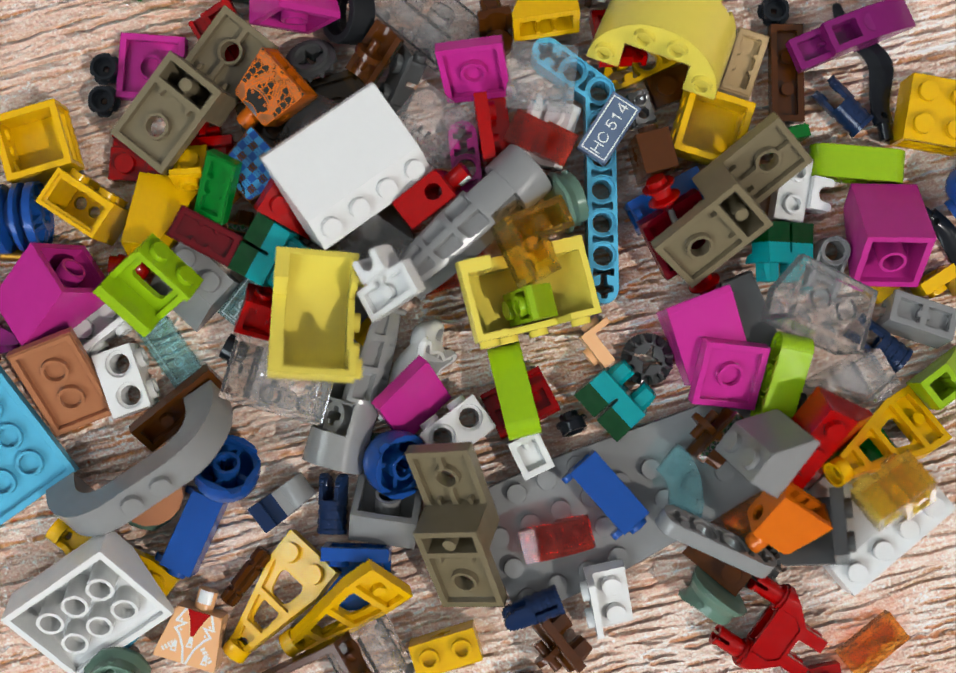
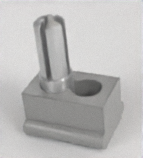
(641, 99)

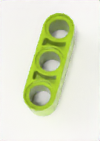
(858, 163)
(785, 373)
(514, 391)

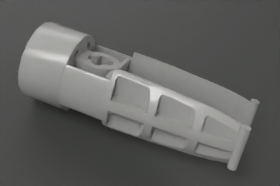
(466, 222)
(349, 413)

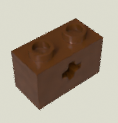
(652, 153)

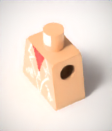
(195, 632)

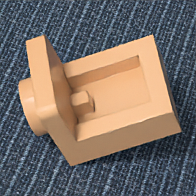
(595, 350)

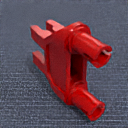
(774, 633)

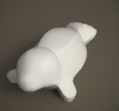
(428, 343)

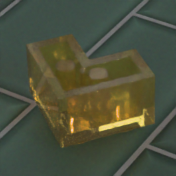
(526, 237)
(894, 490)

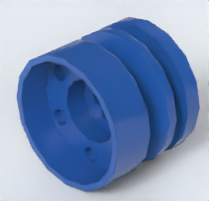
(23, 218)

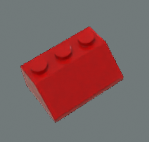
(833, 424)

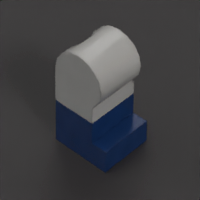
(282, 502)

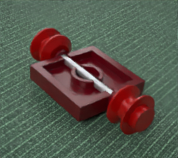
(670, 208)

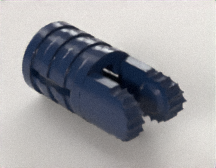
(849, 112)
(894, 351)
(332, 511)
(533, 609)

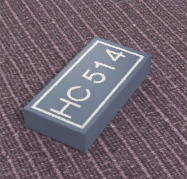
(608, 128)

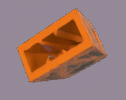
(272, 91)

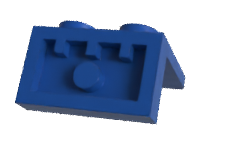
(349, 556)

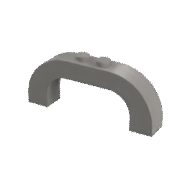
(153, 478)

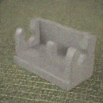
(918, 319)

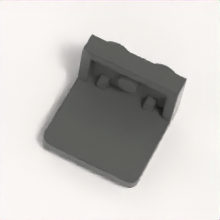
(833, 546)

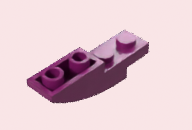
(849, 33)

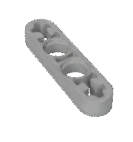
(714, 541)

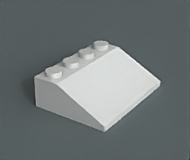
(346, 166)
(880, 549)
(88, 603)

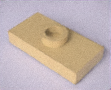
(743, 63)

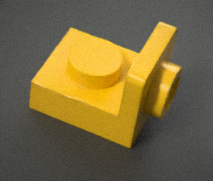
(188, 169)
(937, 282)

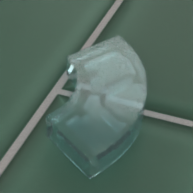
(682, 481)

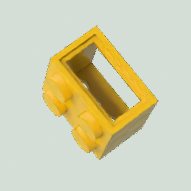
(926, 114)
(709, 126)
(38, 142)
(61, 197)

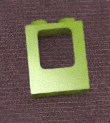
(134, 298)

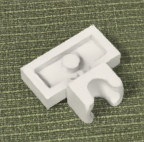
(799, 196)
(387, 280)

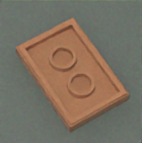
(61, 380)

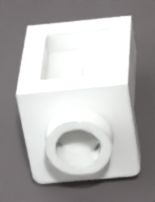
(530, 455)

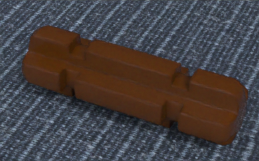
(246, 576)

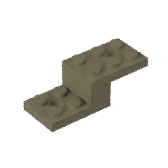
(190, 91)
(732, 194)
(456, 525)

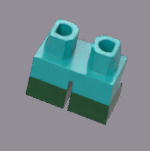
(264, 236)
(780, 247)
(608, 386)

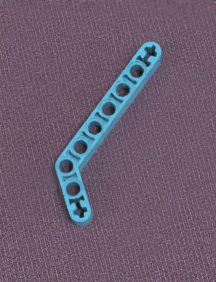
(595, 175)

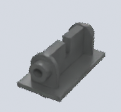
(402, 69)

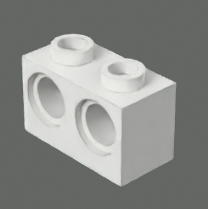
(117, 384)
(451, 423)

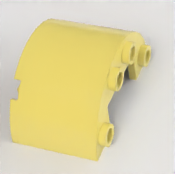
(681, 30)
(488, 279)
(314, 316)

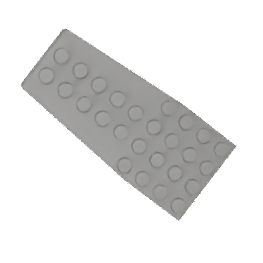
(635, 463)

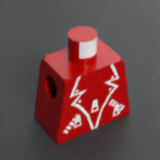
(422, 201)

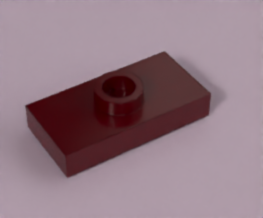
(204, 235)

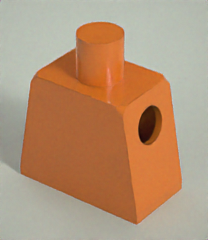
(786, 521)

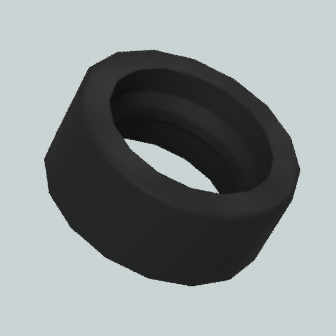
(359, 22)

